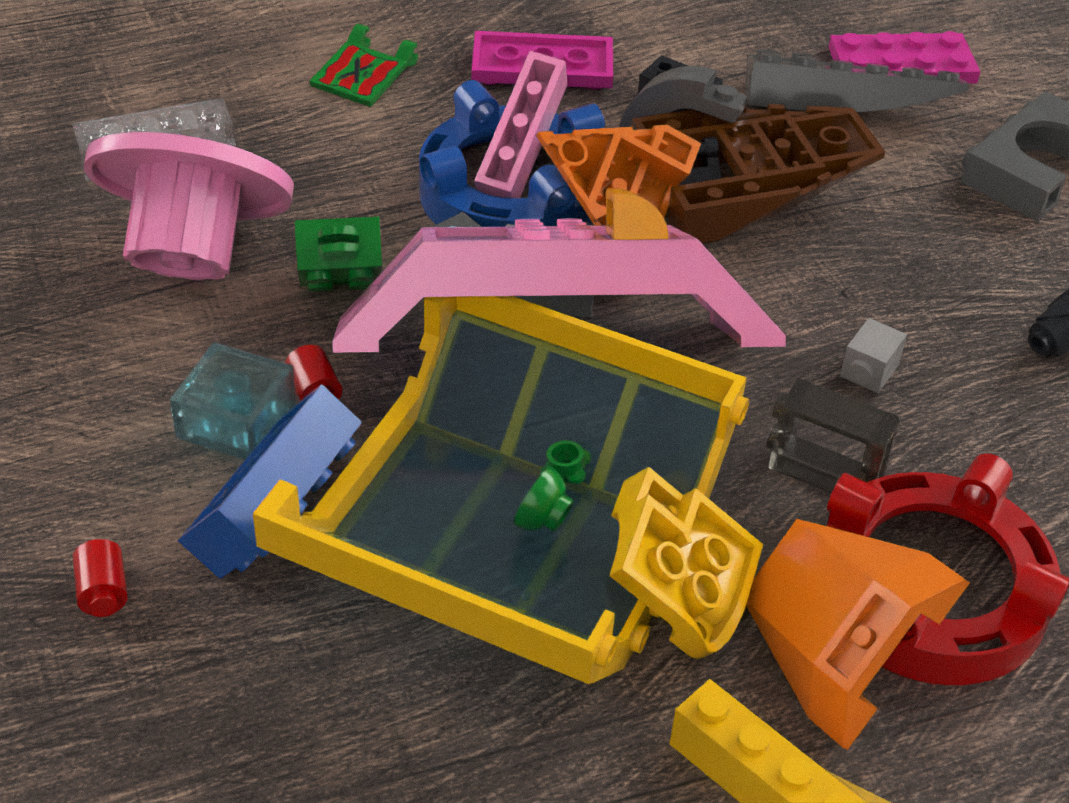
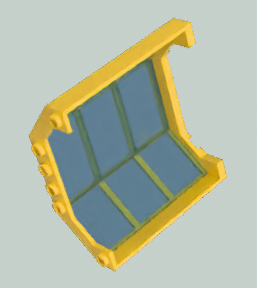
(442, 475)

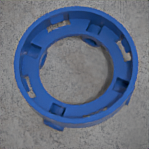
(444, 169)

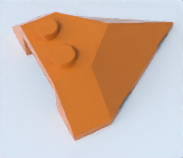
(621, 158)

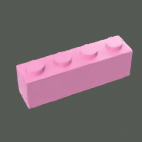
(526, 113)

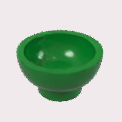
(544, 504)

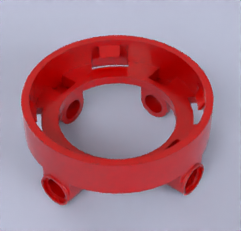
(930, 649)

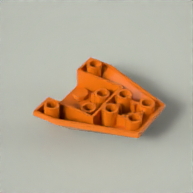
(837, 612)

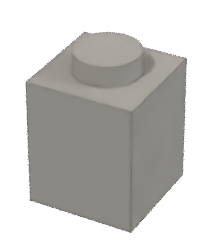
(873, 355)

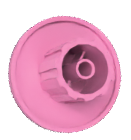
(185, 198)

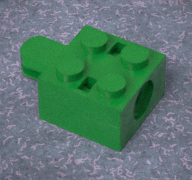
(338, 252)

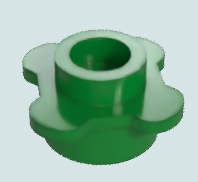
(568, 460)

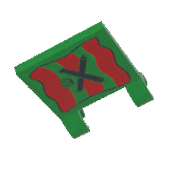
(362, 72)

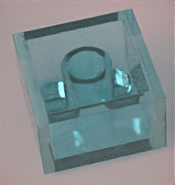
(232, 400)

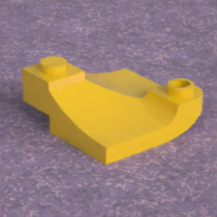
(684, 561)

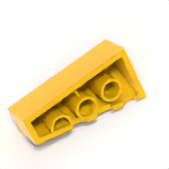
(752, 757)

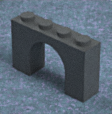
(1011, 176)

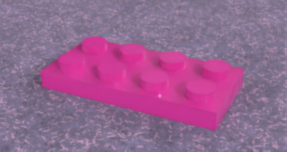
(918, 50)
(501, 56)

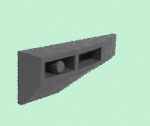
(809, 82)

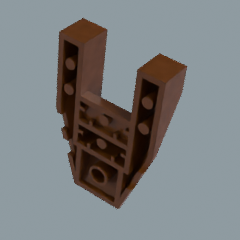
(775, 162)

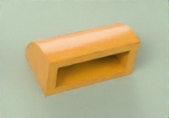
(632, 217)

